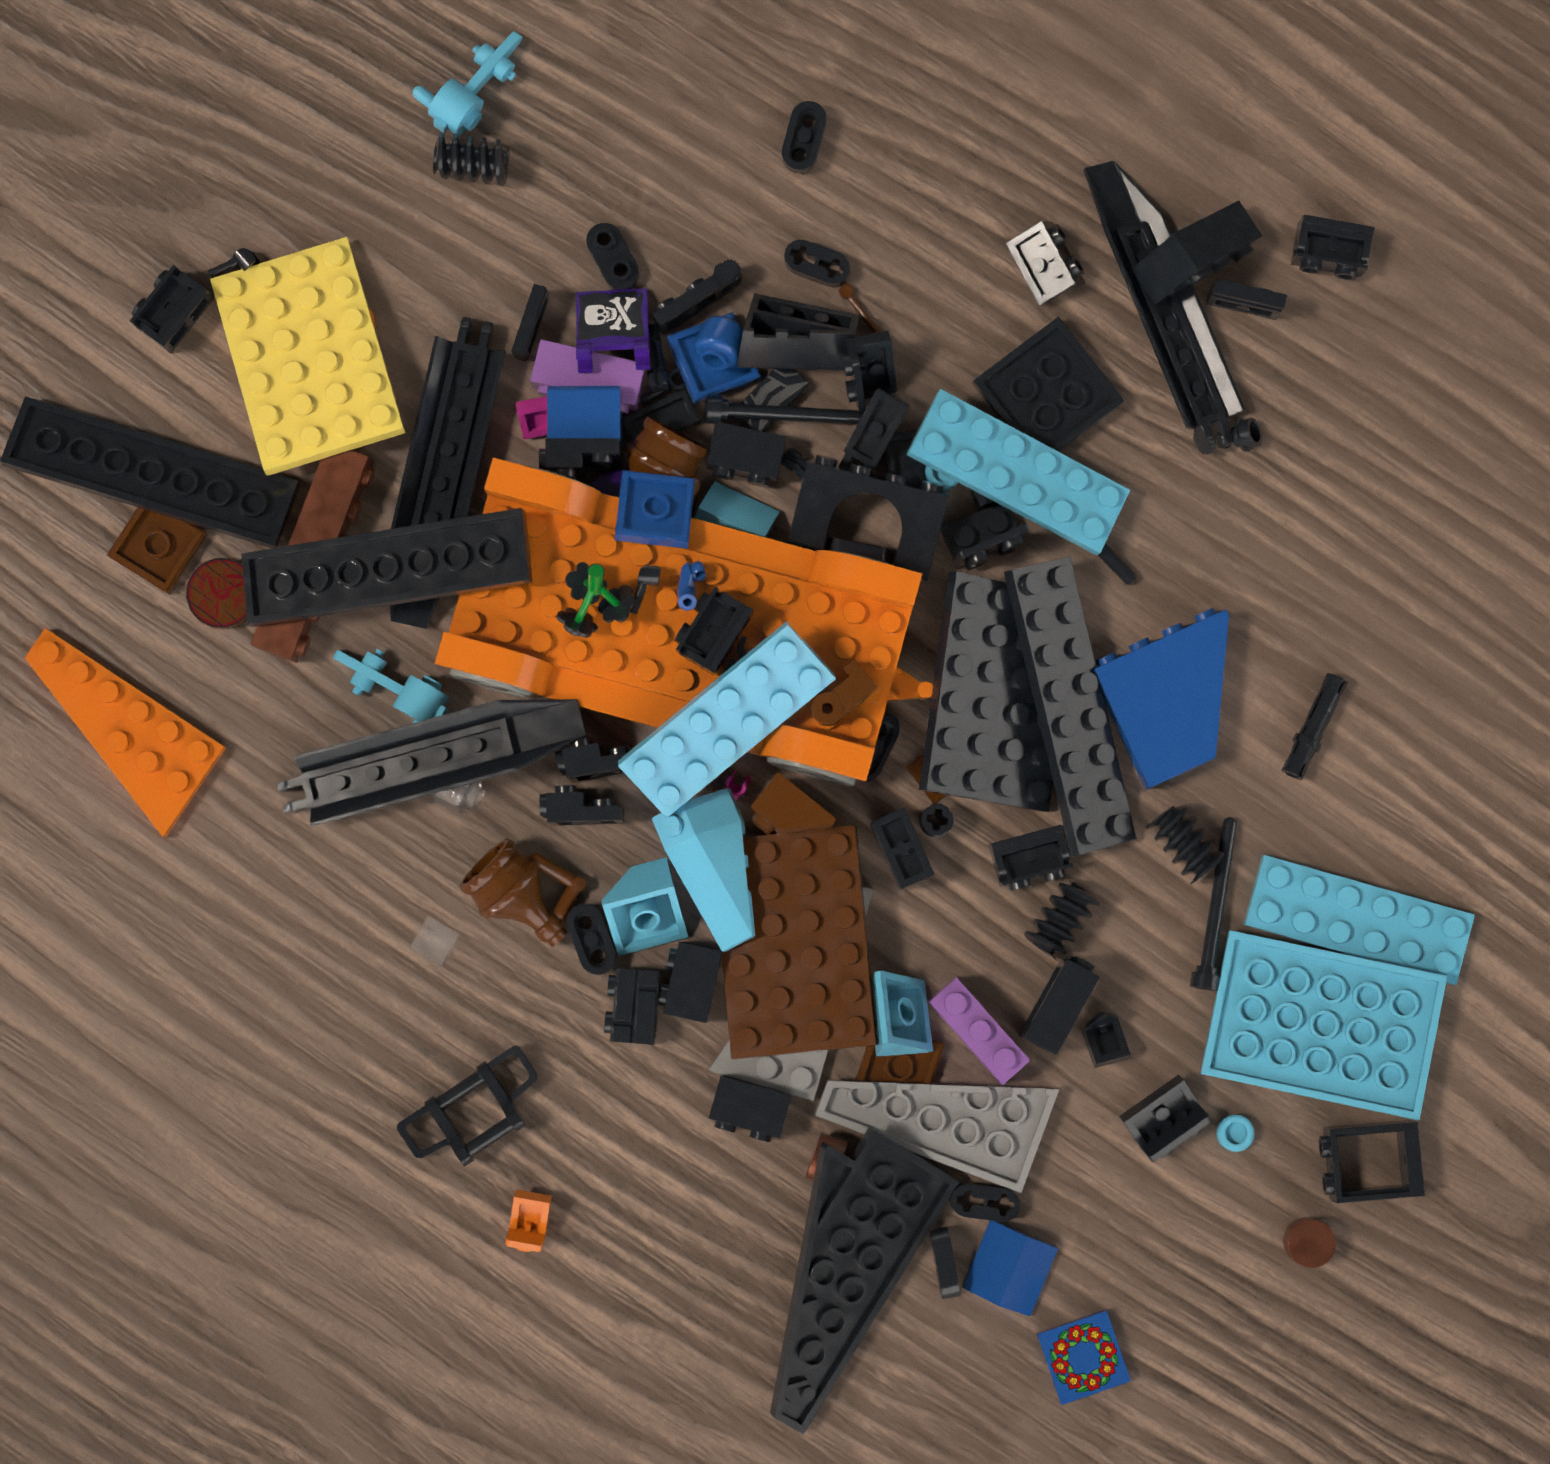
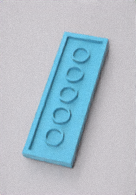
(1018, 472)
(726, 719)
(1357, 918)

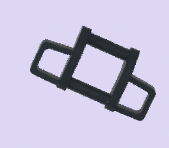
(437, 1107)

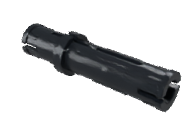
(1310, 735)

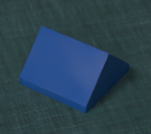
(584, 412)
(1009, 1268)

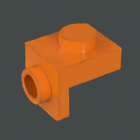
(528, 1221)

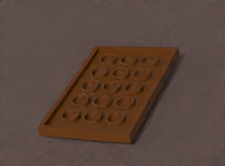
(808, 966)

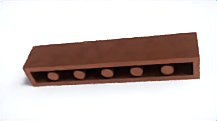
(324, 516)

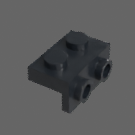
(870, 367)
(1165, 1119)

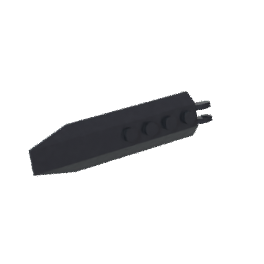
(1177, 323)
(447, 442)
(431, 756)

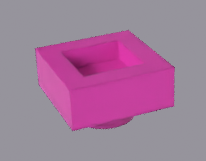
(532, 417)

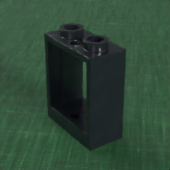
(1059, 1004)
(1409, 1161)

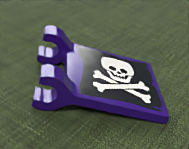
(612, 323)

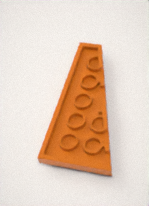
(139, 739)

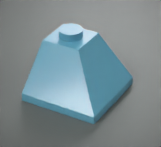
(644, 908)

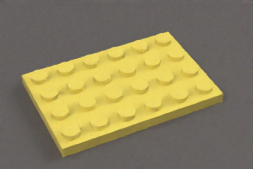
(307, 356)

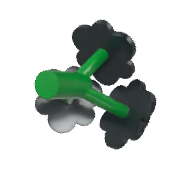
(588, 584)

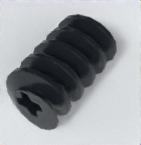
(471, 160)
(1186, 842)
(1061, 919)

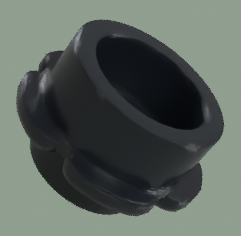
(1246, 433)

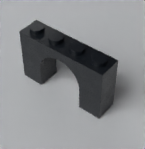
(828, 484)

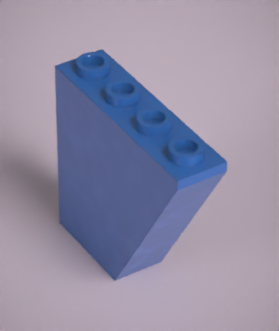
(1168, 697)

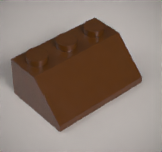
(788, 809)

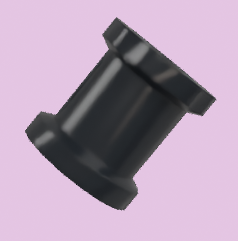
(927, 826)

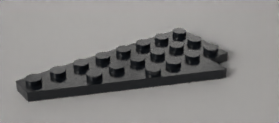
(856, 1243)

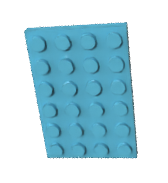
(1324, 1025)

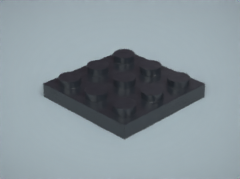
(1049, 388)

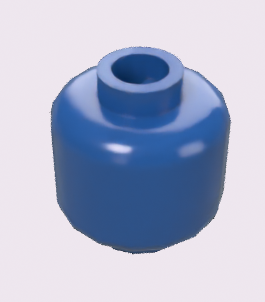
(719, 342)

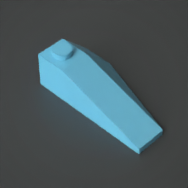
(709, 856)

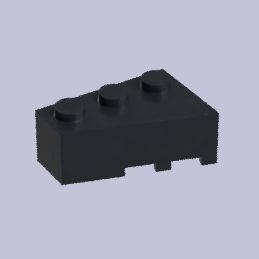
(794, 335)

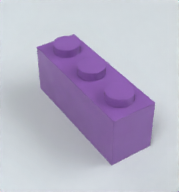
(558, 366)
(978, 1031)

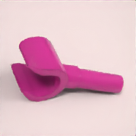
(737, 790)

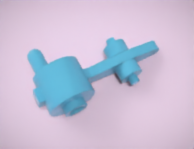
(457, 105)
(416, 698)

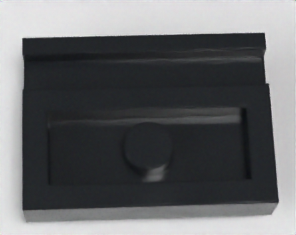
(1246, 299)

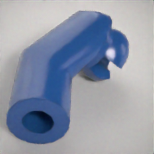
(686, 587)

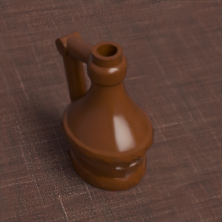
(665, 452)
(508, 887)

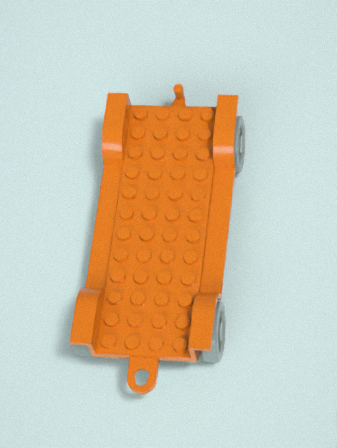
(631, 668)

